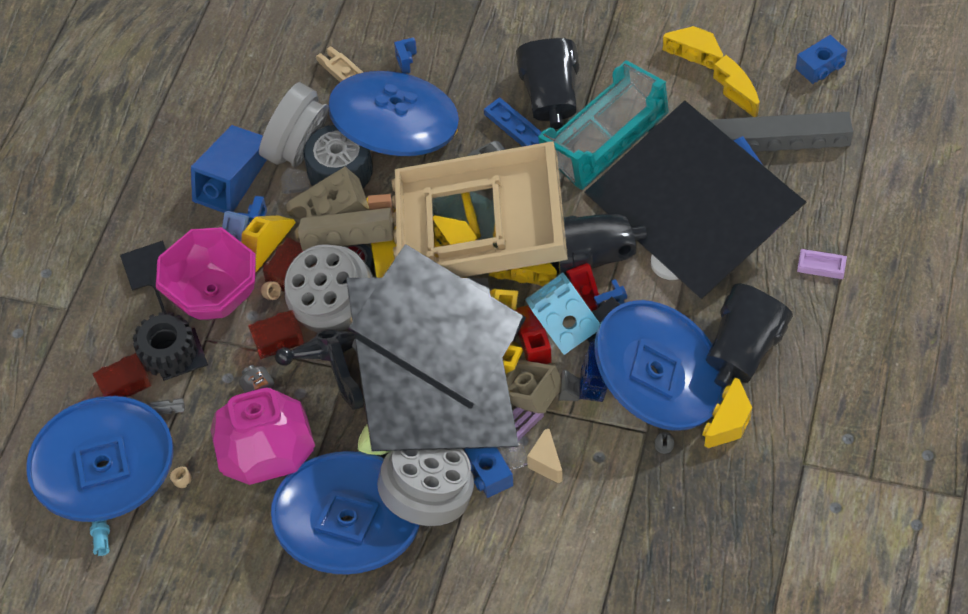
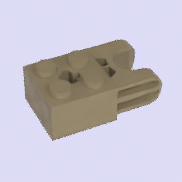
(331, 196)

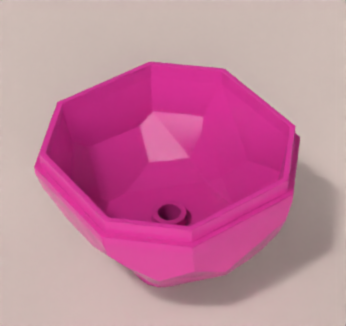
(202, 263)
(261, 436)

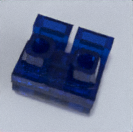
(591, 382)

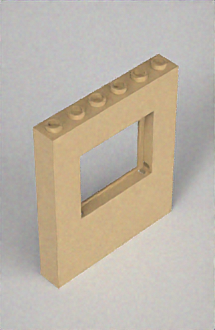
(525, 209)

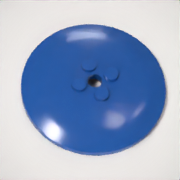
(367, 113)
(657, 336)
(100, 429)
(310, 511)

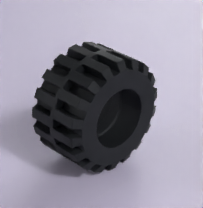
(159, 329)

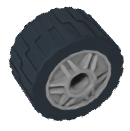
(331, 151)

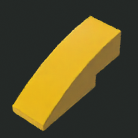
(736, 85)

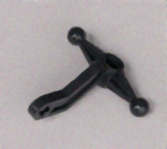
(328, 346)

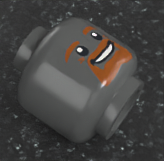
(255, 378)

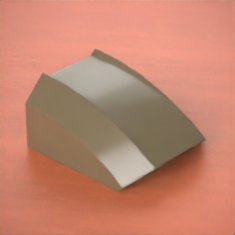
(533, 385)

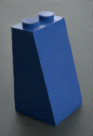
(227, 169)

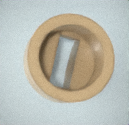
(273, 293)
(185, 476)

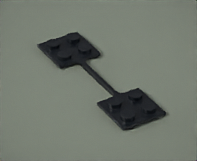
(141, 272)

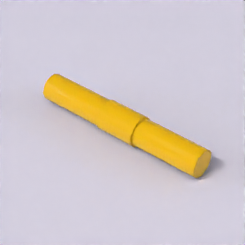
(470, 213)

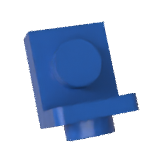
(403, 51)
(256, 209)
(617, 293)

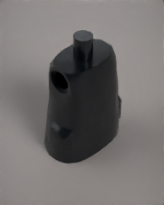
(550, 77)
(598, 241)
(746, 332)

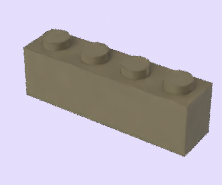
(347, 228)

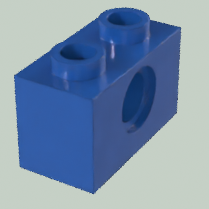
(821, 59)
(492, 480)

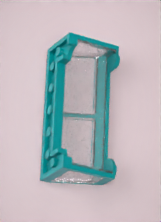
(609, 124)

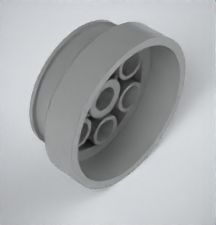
(292, 125)
(322, 314)
(426, 485)

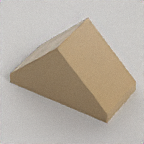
(544, 458)

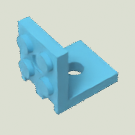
(556, 302)

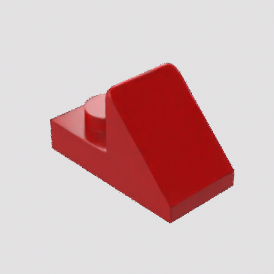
(584, 283)

